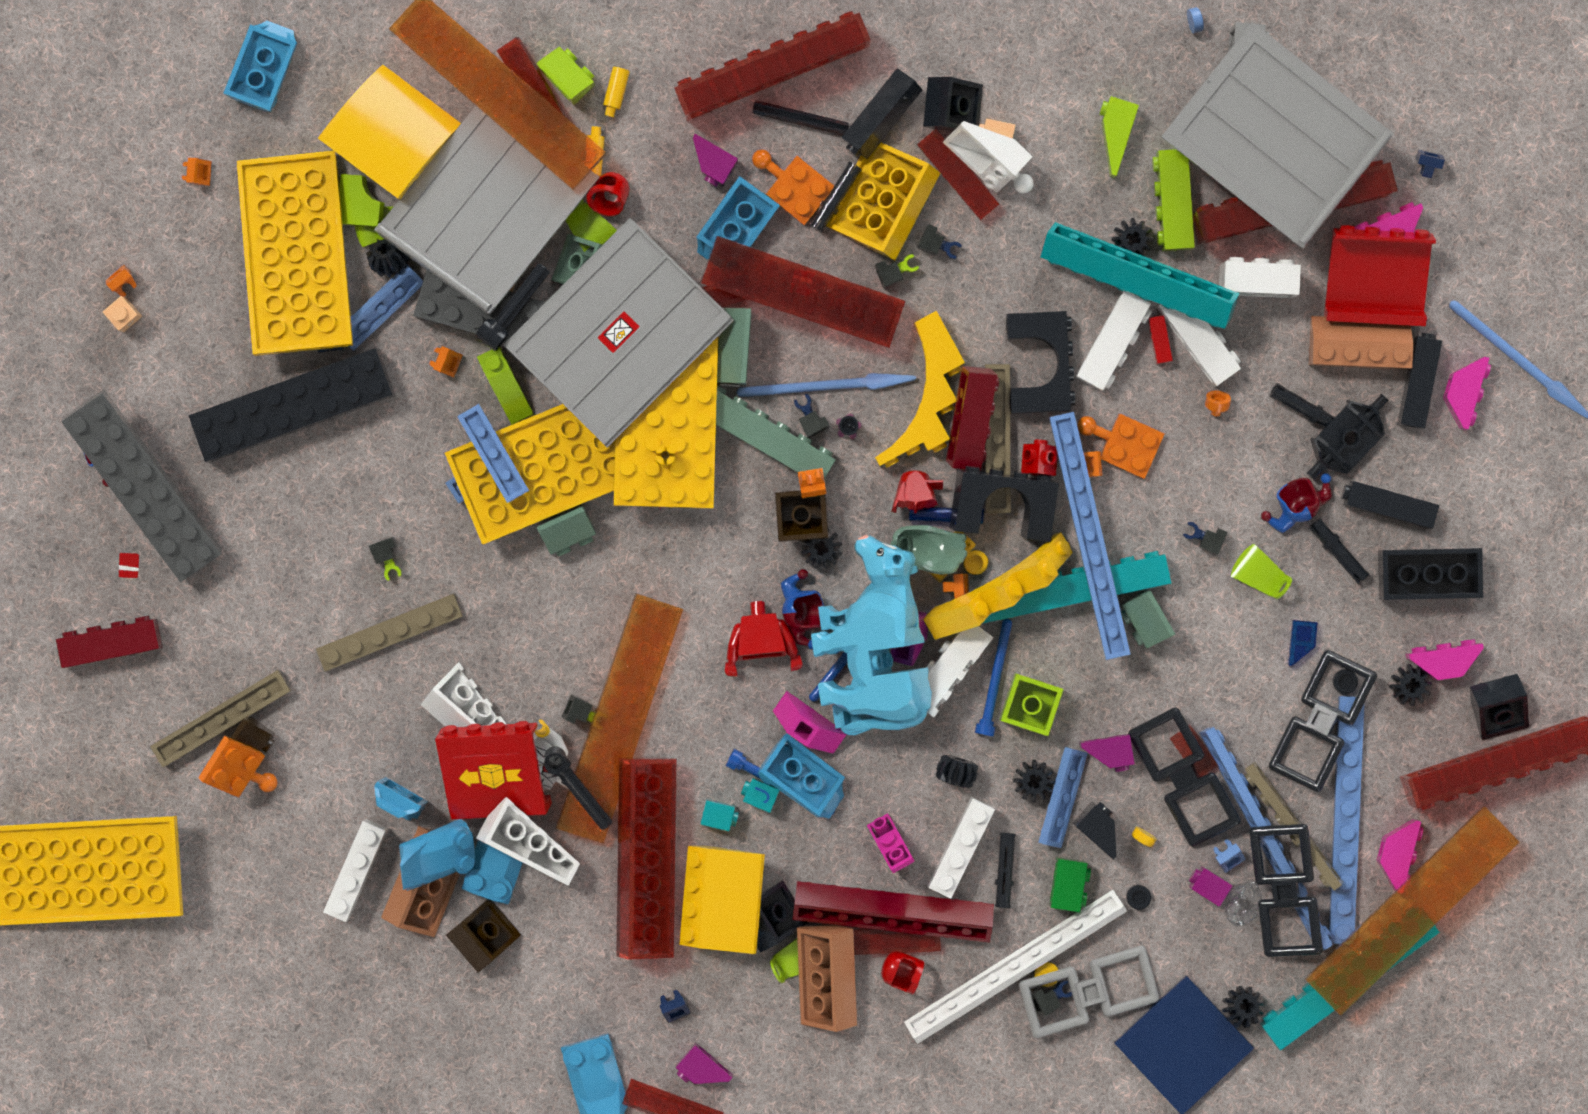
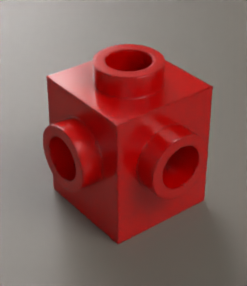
(1039, 458)

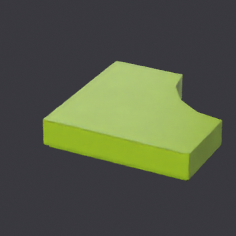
(357, 203)

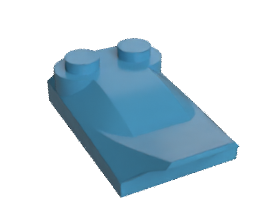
(261, 65)
(737, 217)
(803, 777)
(398, 799)
(437, 855)
(492, 874)
(595, 1076)

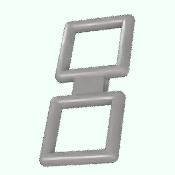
(1089, 991)

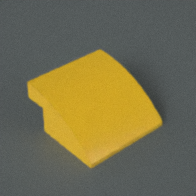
(389, 131)

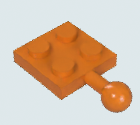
(797, 188)
(1128, 444)
(233, 768)

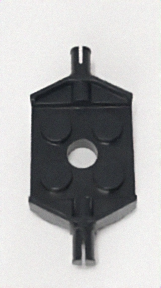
(1330, 444)

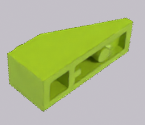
(1116, 127)
(505, 385)

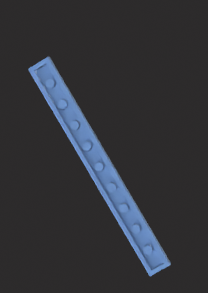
(1089, 536)
(1250, 808)
(1346, 824)

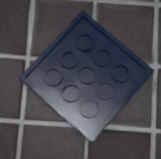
(1183, 1045)

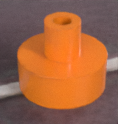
(1217, 402)

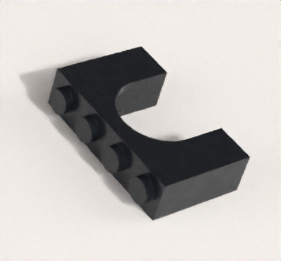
(1053, 330)
(975, 486)

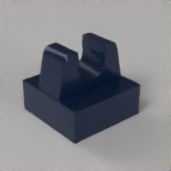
(1429, 162)
(675, 1008)

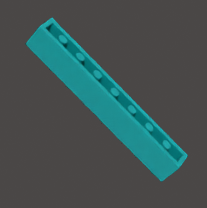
(1139, 275)
(1073, 588)
(1309, 1008)

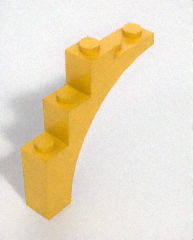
(940, 359)
(1002, 592)

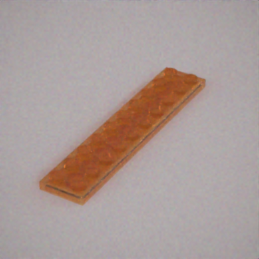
(498, 92)
(621, 710)
(1412, 910)

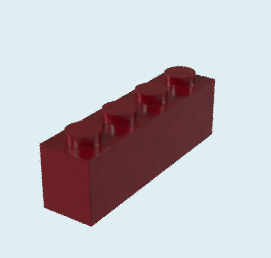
(972, 417)
(108, 643)

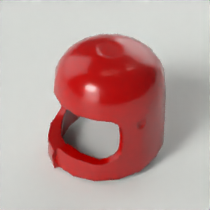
(614, 184)
(902, 971)

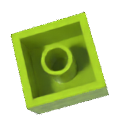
(1031, 704)

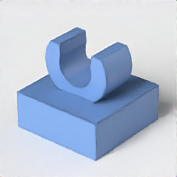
(1230, 857)

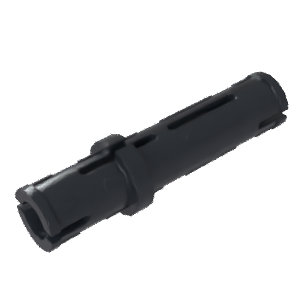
(835, 197)
(1300, 405)
(1338, 550)
(1003, 900)

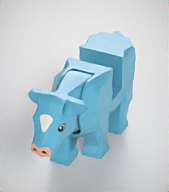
(878, 620)

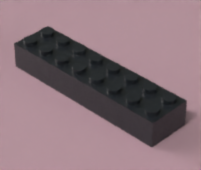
(291, 405)

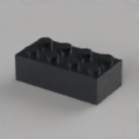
(1430, 573)

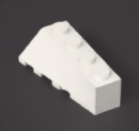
(954, 663)
(458, 702)
(519, 837)

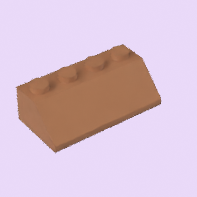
(1360, 344)
(422, 907)
(827, 977)

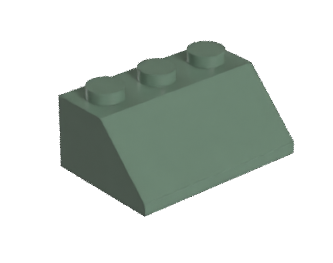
(734, 348)

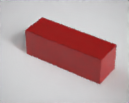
(1160, 339)

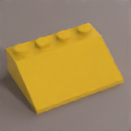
(884, 200)
(722, 899)

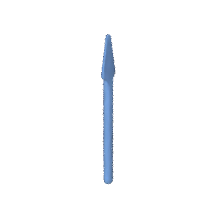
(871, 381)
(1554, 388)

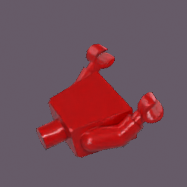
(760, 637)

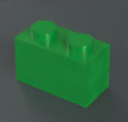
(1069, 884)

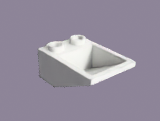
(991, 156)

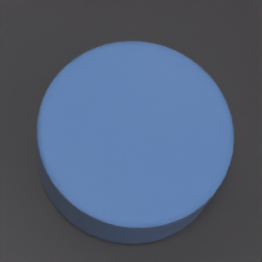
(1195, 20)

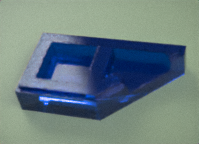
(1301, 640)

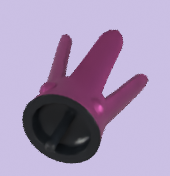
(848, 426)

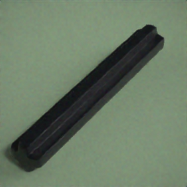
(800, 117)

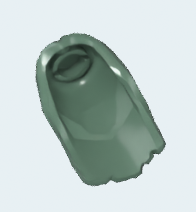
(932, 547)

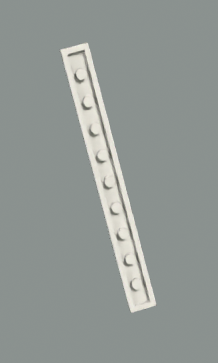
(1015, 966)

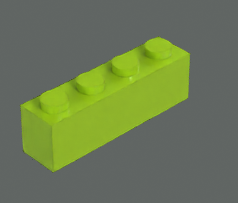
(1174, 200)

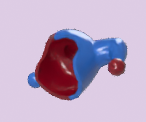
(1299, 502)
(800, 608)

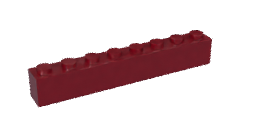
(893, 911)

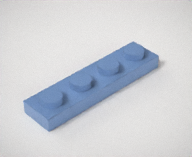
(383, 304)
(493, 453)
(1063, 797)

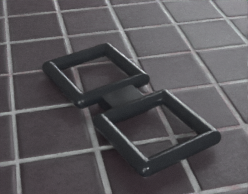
(1322, 720)
(1184, 777)
(1286, 890)

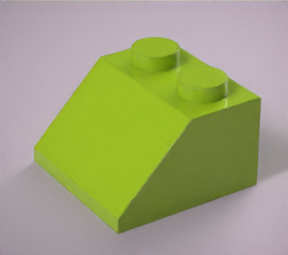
(566, 75)

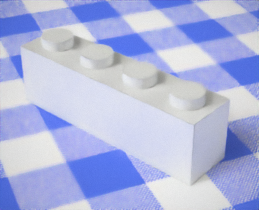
(1113, 340)
(1203, 345)
(961, 847)
(355, 870)

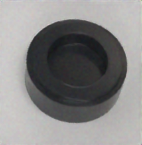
(1345, 681)
(1138, 897)

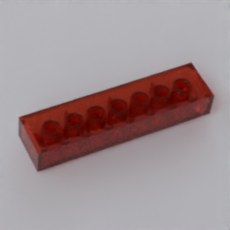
(772, 66)
(1237, 218)
(802, 291)
(1496, 764)
(646, 858)

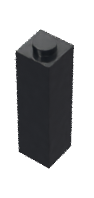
(881, 114)
(1420, 381)
(1390, 504)

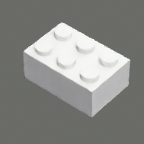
(1260, 277)

